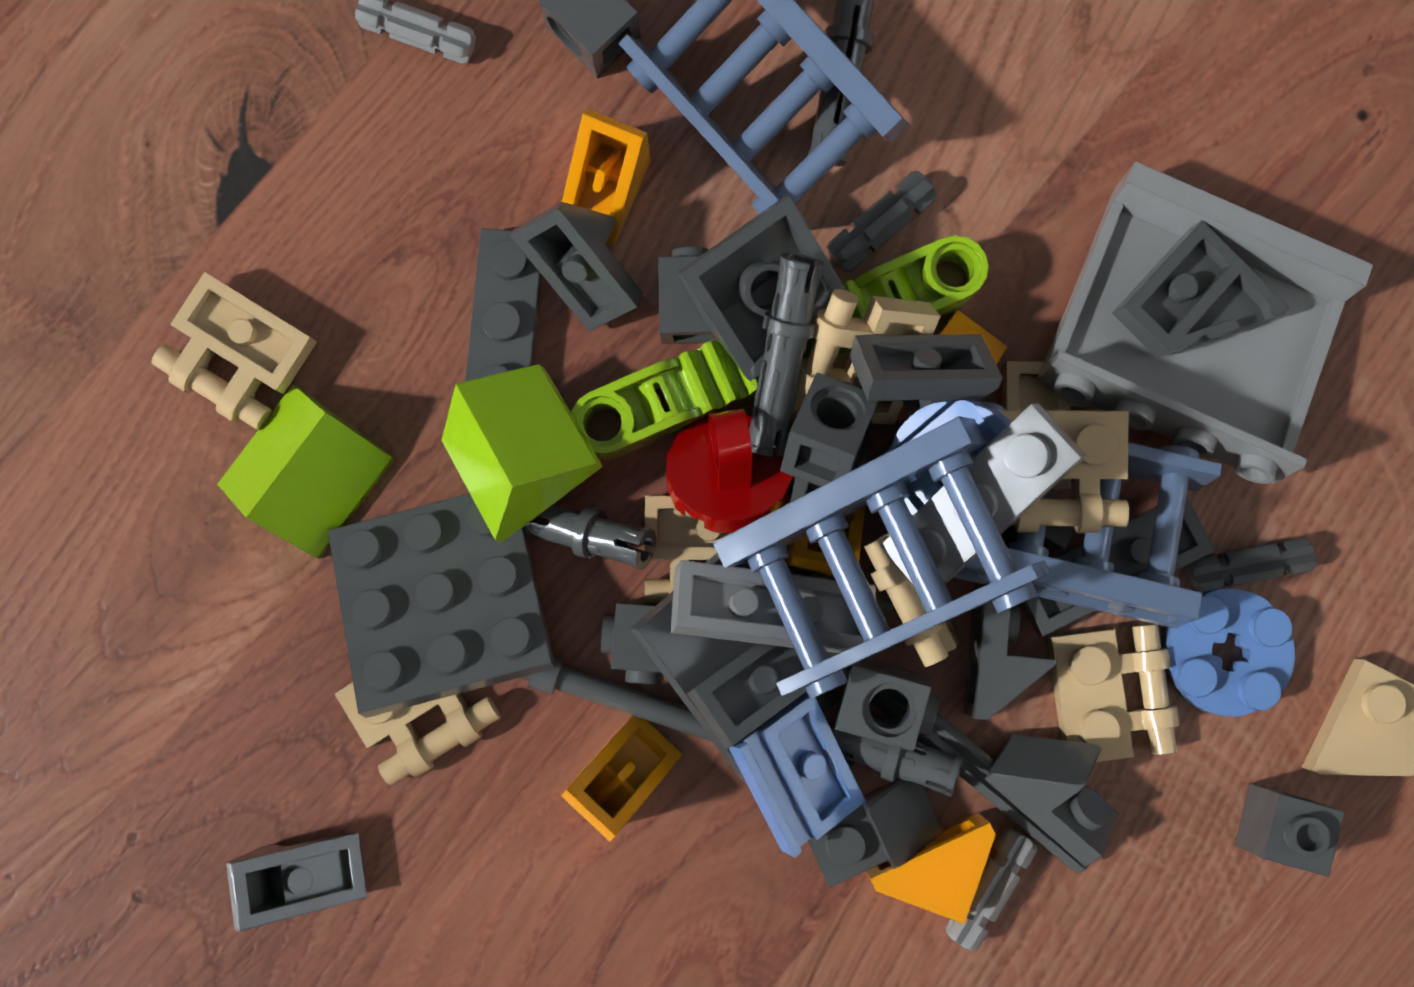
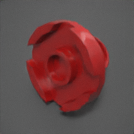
(719, 476)

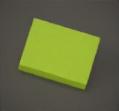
(515, 446)
(304, 472)

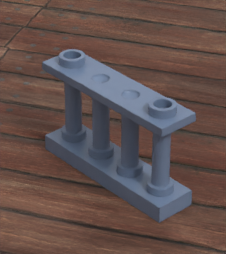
(821, 70)
(883, 488)
(1091, 578)

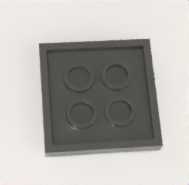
(436, 605)

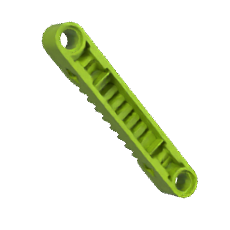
(711, 381)

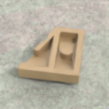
(1367, 726)

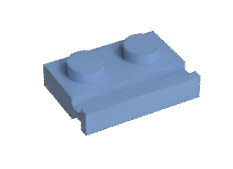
(797, 774)

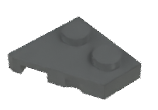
(1196, 296)

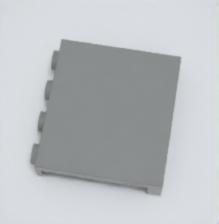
(1225, 397)

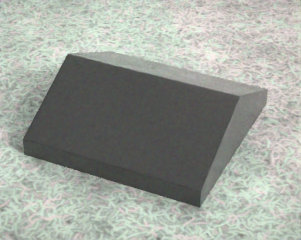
(739, 280)

